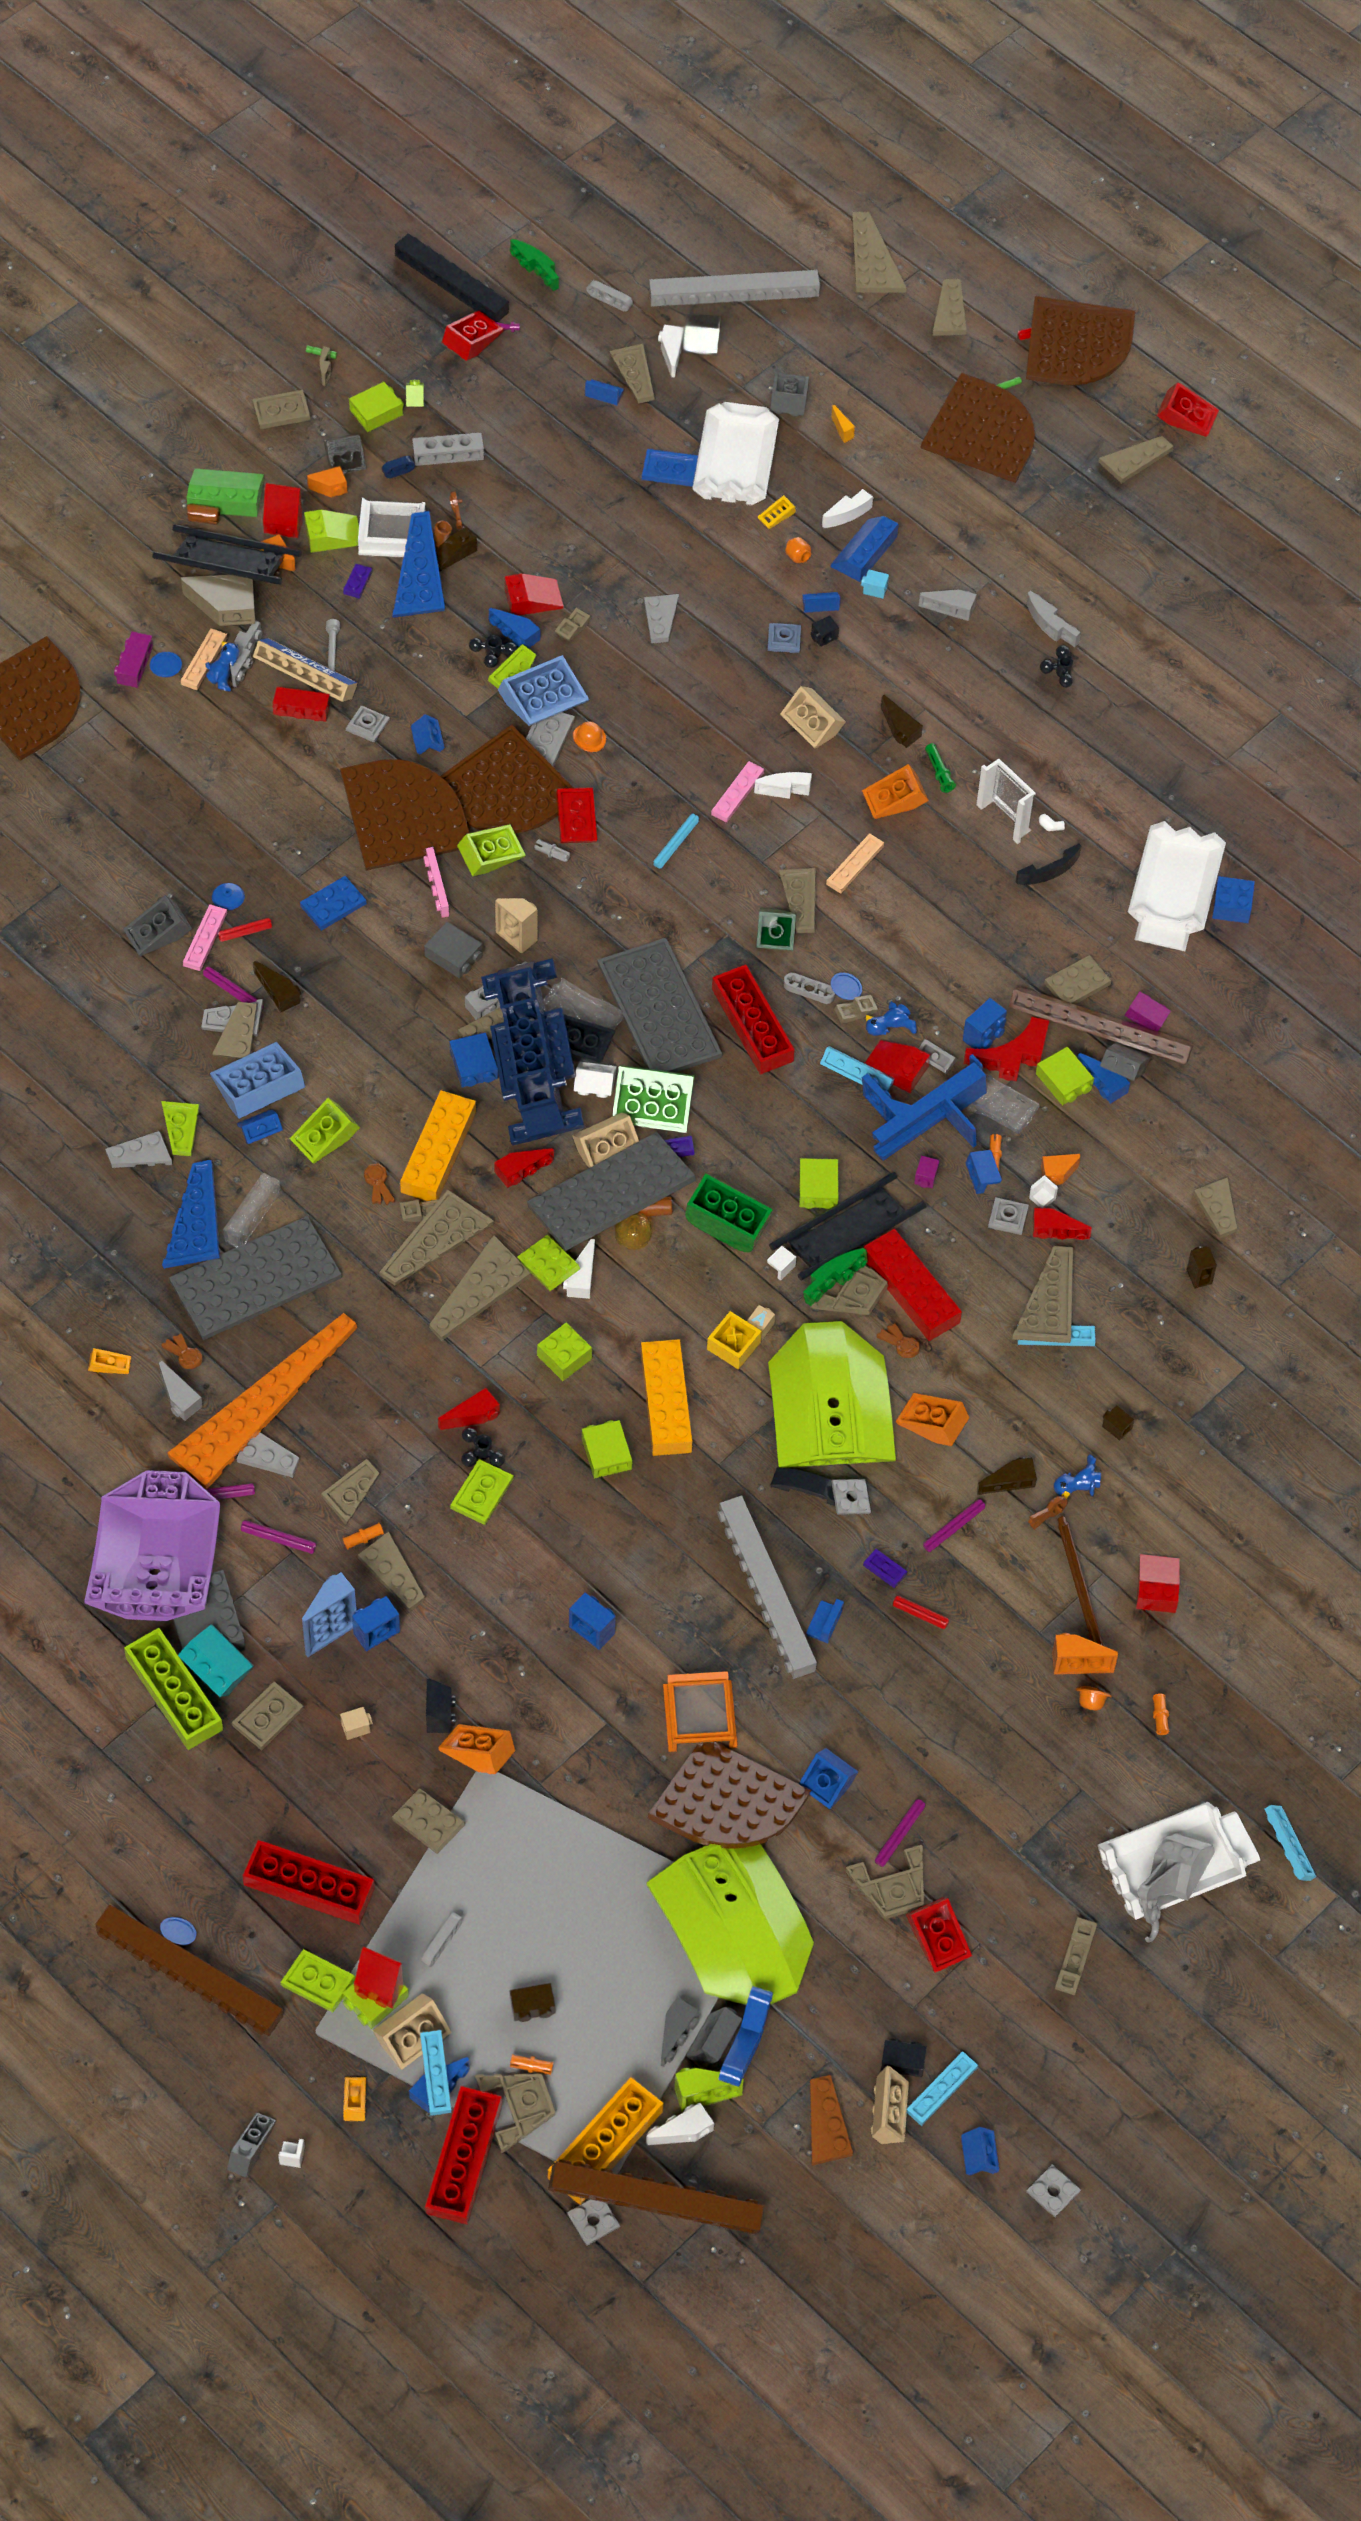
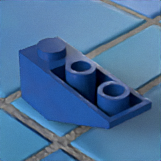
(517, 628)
(1110, 1084)
(454, 2071)

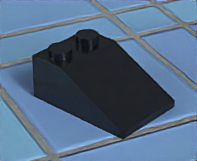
(588, 1040)

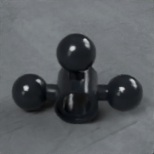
(493, 649)
(1063, 666)
(469, 1458)

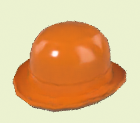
(589, 737)
(1092, 1698)

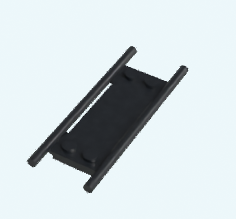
(228, 558)
(849, 1229)

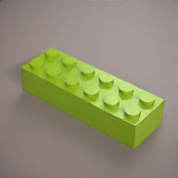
(173, 1688)

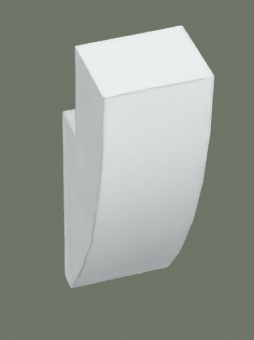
(848, 509)
(784, 784)

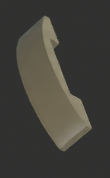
(1076, 1956)

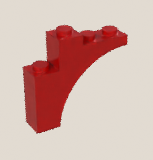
(1007, 1058)

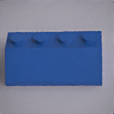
(866, 547)

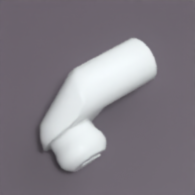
(1048, 824)

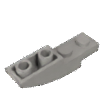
(1047, 619)
(246, 644)

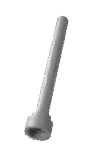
(332, 629)

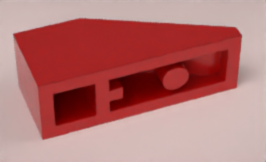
(473, 1411)

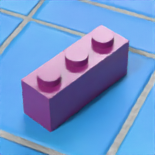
(134, 659)

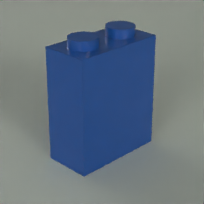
(473, 1060)

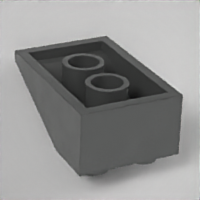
(789, 394)
(157, 926)

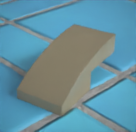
(325, 365)
(573, 625)
(856, 1010)
(414, 1211)

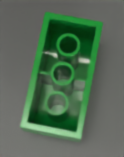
(727, 1214)

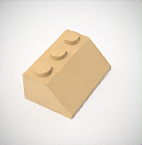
(812, 717)
(516, 922)
(605, 1139)
(402, 2031)
(890, 2107)

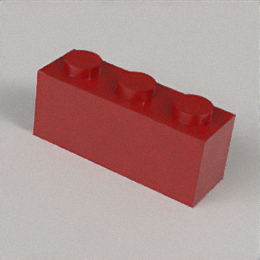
(301, 704)

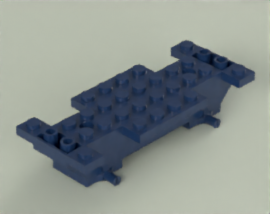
(532, 1051)

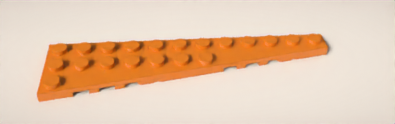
(228, 1432)

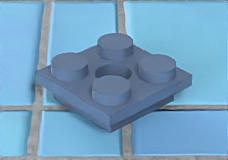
(779, 644)

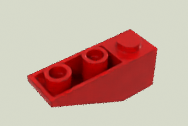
(518, 1165)
(1054, 1224)

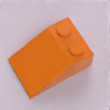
(895, 793)
(934, 1418)
(1081, 1656)
(479, 1747)

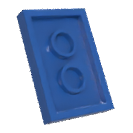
(669, 467)
(333, 903)

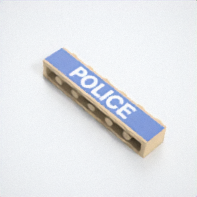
(305, 669)

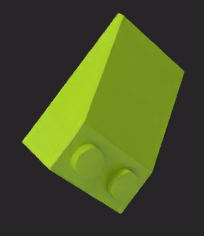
(330, 530)
(490, 849)
(324, 1131)
(702, 2087)

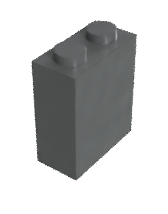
(453, 950)
(1125, 1061)
(714, 2036)

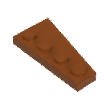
(828, 2128)

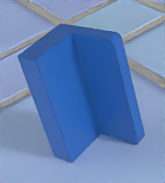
(603, 392)
(821, 602)
(427, 734)
(260, 1126)
(982, 1170)
(825, 1620)
(980, 2151)

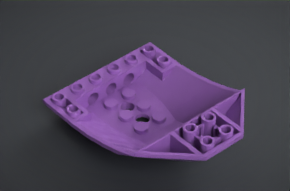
(154, 1524)

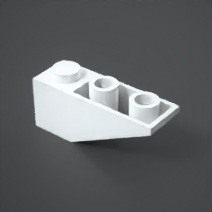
(683, 2128)

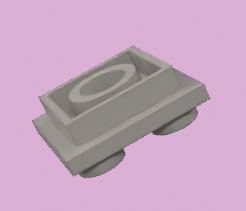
(367, 731)
(1009, 1224)
(857, 1489)
(1053, 2179)
(593, 2208)

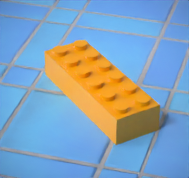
(438, 1146)
(666, 1397)
(614, 2129)

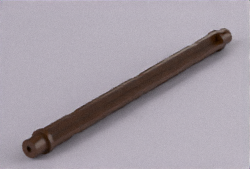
(1079, 1580)

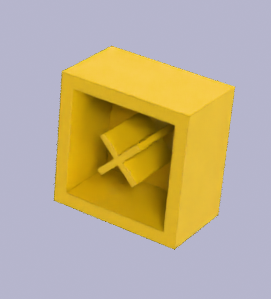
(734, 1340)

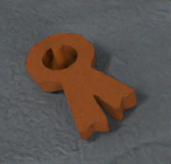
(454, 504)
(376, 1176)
(905, 1346)
(188, 1357)
(1054, 1508)

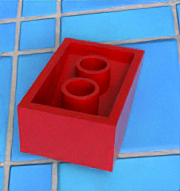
(471, 335)
(1187, 410)
(282, 510)
(532, 594)
(901, 1062)
(1158, 1583)
(939, 1934)
(378, 1978)

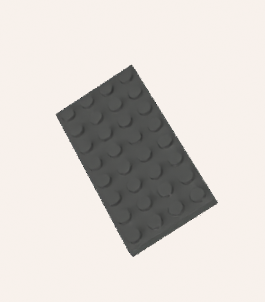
(659, 1007)
(611, 1191)
(255, 1278)

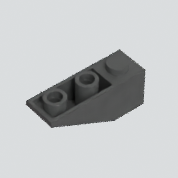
(678, 2022)
(250, 2145)

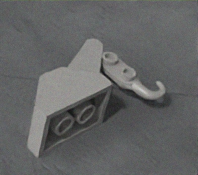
(1174, 1872)

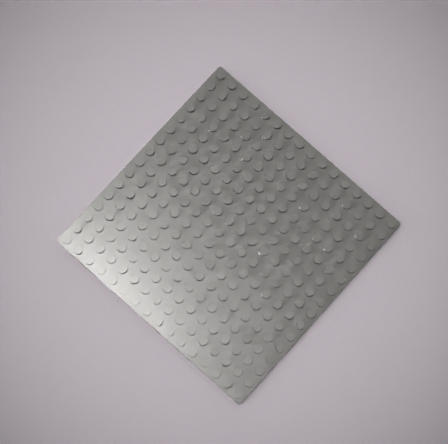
(538, 1905)

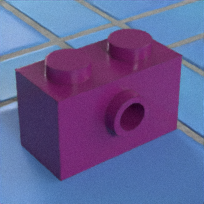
(1147, 1012)

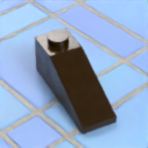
(456, 548)
(902, 725)
(278, 987)
(1012, 1476)

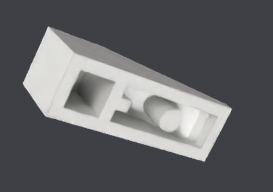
(671, 346)
(580, 1283)

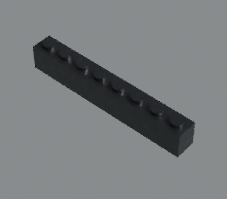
(451, 278)

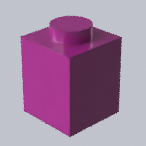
(926, 1172)

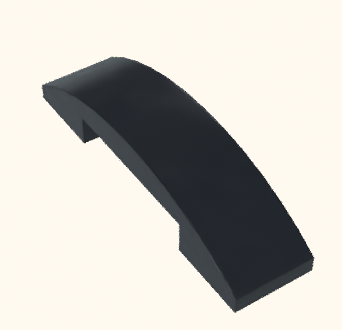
(1031, 875)
(804, 1482)

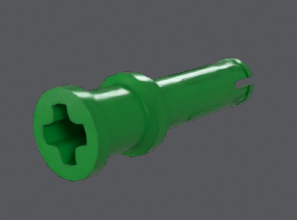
(942, 774)

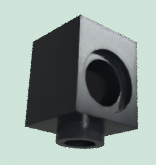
(824, 631)

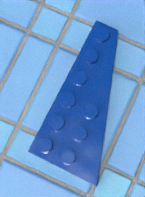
(419, 578)
(196, 1224)

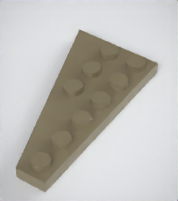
(872, 261)
(441, 1230)
(486, 1282)
(1050, 1305)

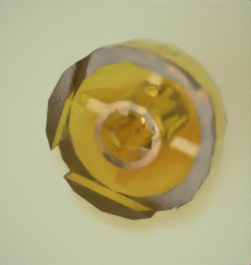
(634, 1231)

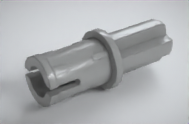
(552, 850)

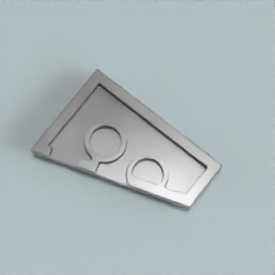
(660, 616)
(217, 1018)
(143, 1150)
(269, 1456)

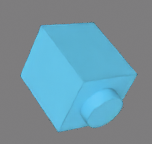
(875, 583)

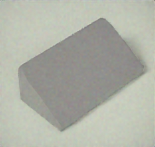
(938, 1057)

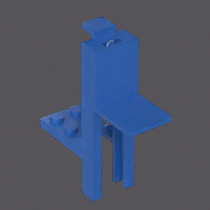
(910, 1121)

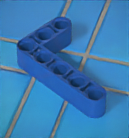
(747, 2037)

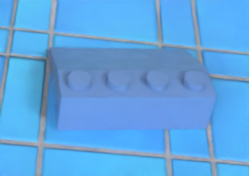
(542, 691)
(258, 1080)
(329, 1614)

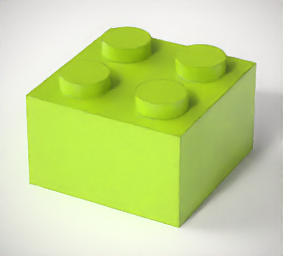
(564, 1351)

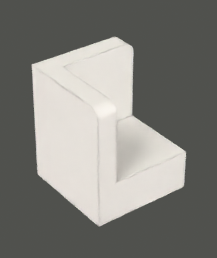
(1043, 1192)
(782, 1261)
(292, 2154)

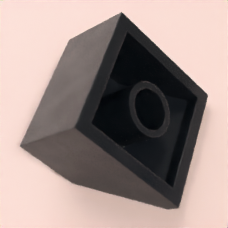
(439, 1707)

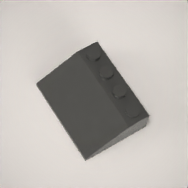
(218, 1612)

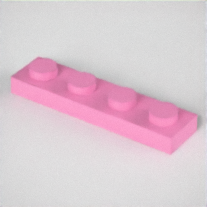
(737, 792)
(437, 887)
(204, 937)

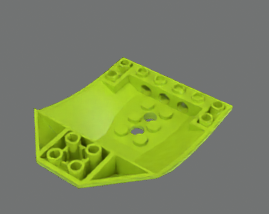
(825, 1364)
(741, 1942)

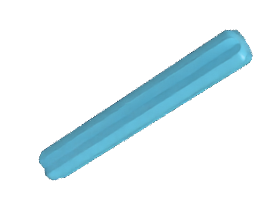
(675, 841)

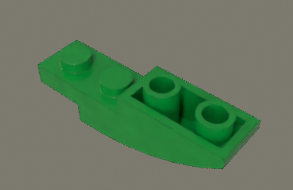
(535, 260)
(836, 1270)

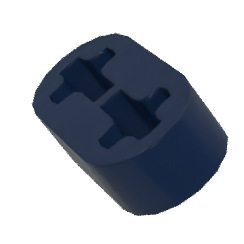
(398, 467)

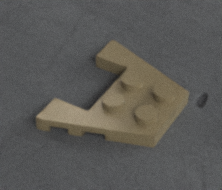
(856, 1295)
(896, 1892)
(527, 2102)

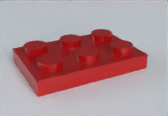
(576, 815)

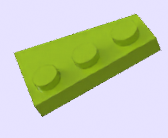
(518, 662)
(181, 1126)

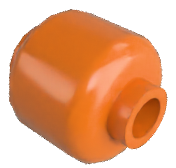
(798, 550)

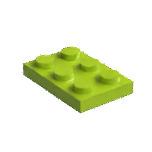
(548, 1262)
(481, 1492)
(317, 1980)

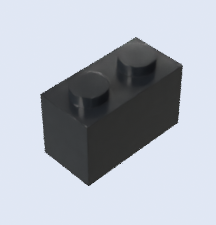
(904, 2057)

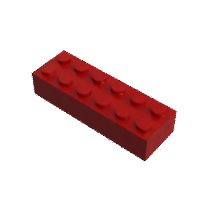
(753, 1019)
(912, 1285)
(308, 1882)
(464, 2155)

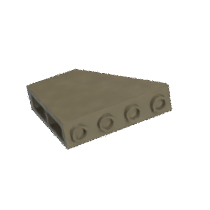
(222, 598)

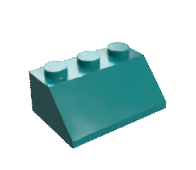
(216, 1661)

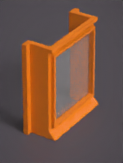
(699, 1709)

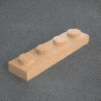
(207, 653)
(855, 863)

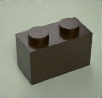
(1201, 1266)
(532, 2002)

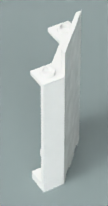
(736, 453)
(1175, 885)
(1132, 1854)

